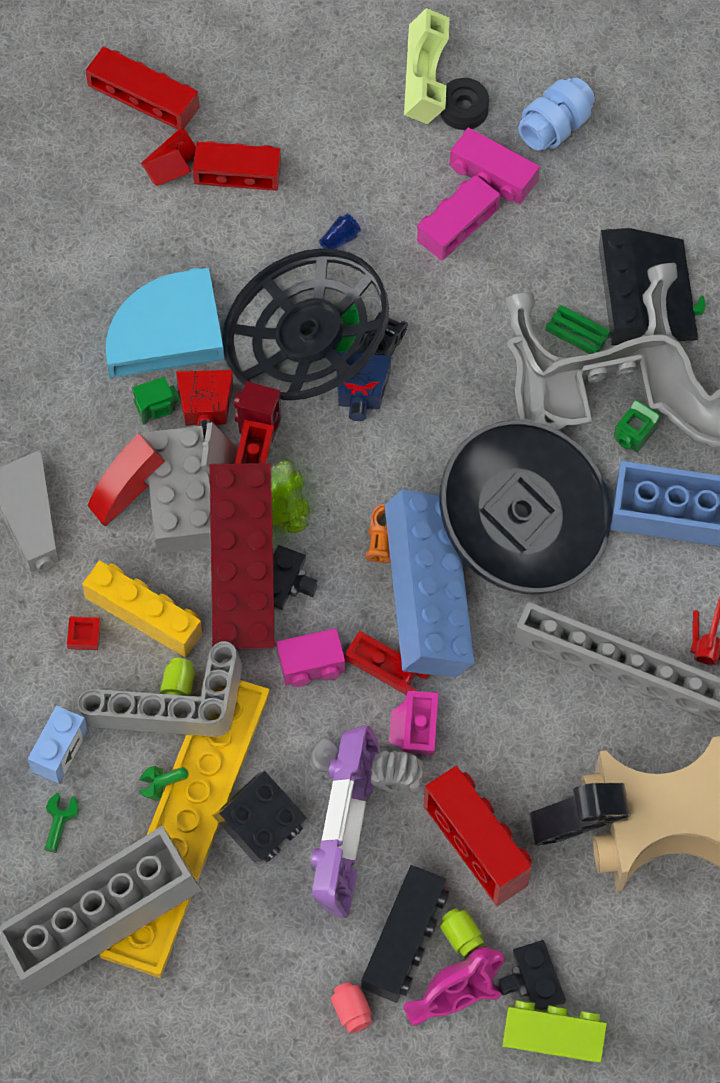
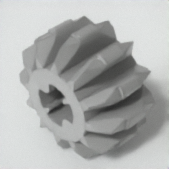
(396, 772)

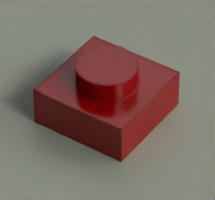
(83, 633)

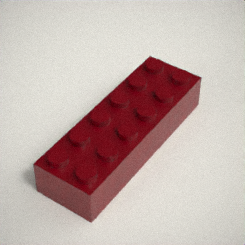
(242, 555)

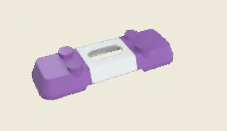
(343, 824)

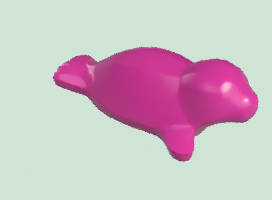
(458, 986)

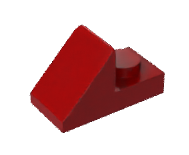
(170, 158)

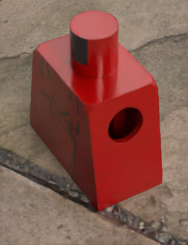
(205, 396)

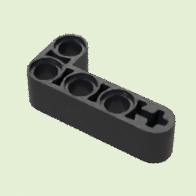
(589, 809)

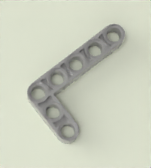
(172, 706)

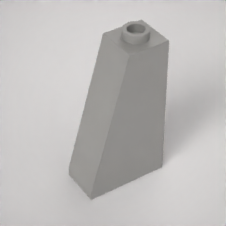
(28, 510)

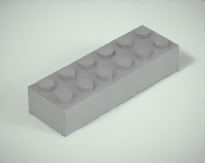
(97, 910)

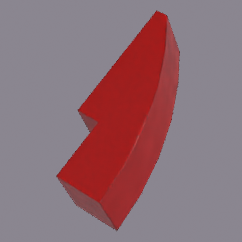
(124, 479)

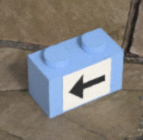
(57, 744)

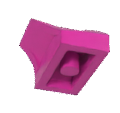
(415, 723)

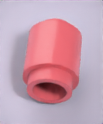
(351, 1007)

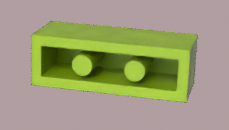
(554, 1031)

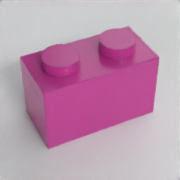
(311, 657)

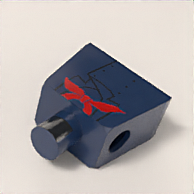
(366, 387)

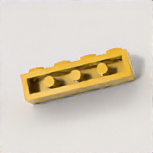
(142, 608)

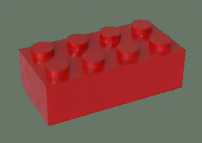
(477, 835)

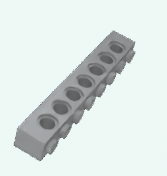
(619, 661)

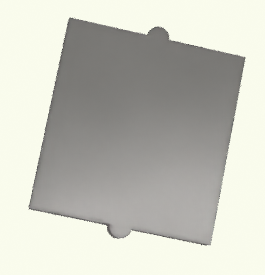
(217, 448)

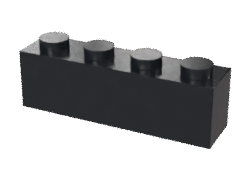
(404, 933)

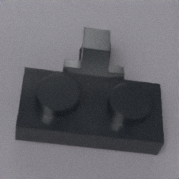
(289, 576)
(534, 976)

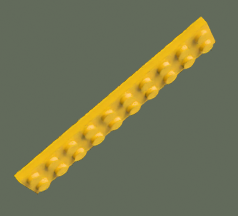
(188, 819)

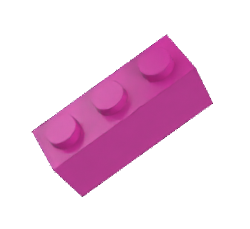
(495, 165)
(458, 217)

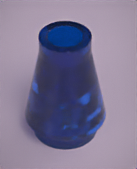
(341, 232)

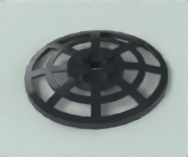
(305, 314)

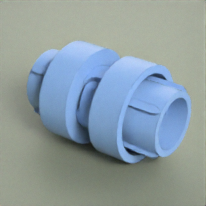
(557, 113)

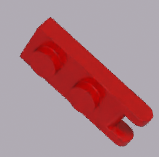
(380, 662)

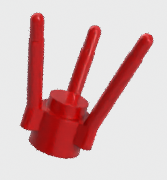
(708, 648)

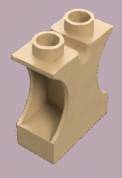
(668, 814)

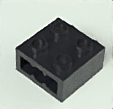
(260, 818)

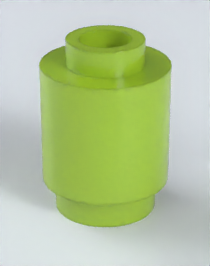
(178, 677)
(462, 932)

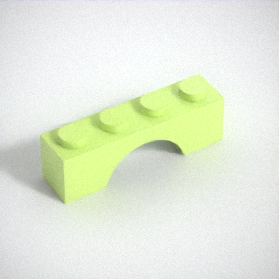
(426, 40)

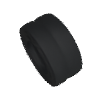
(468, 90)

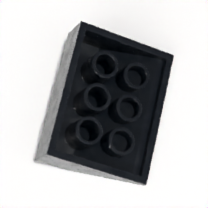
(624, 266)

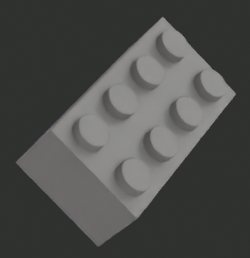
(180, 491)

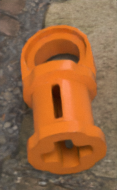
(379, 542)

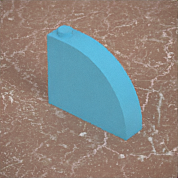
(165, 326)

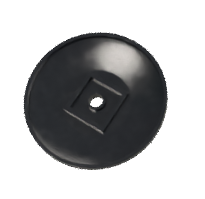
(554, 482)

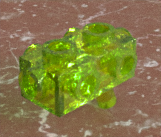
(288, 504)

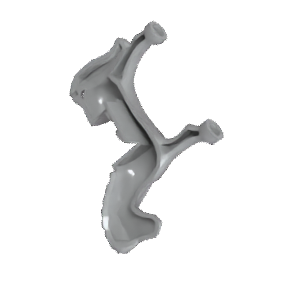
(555, 383)

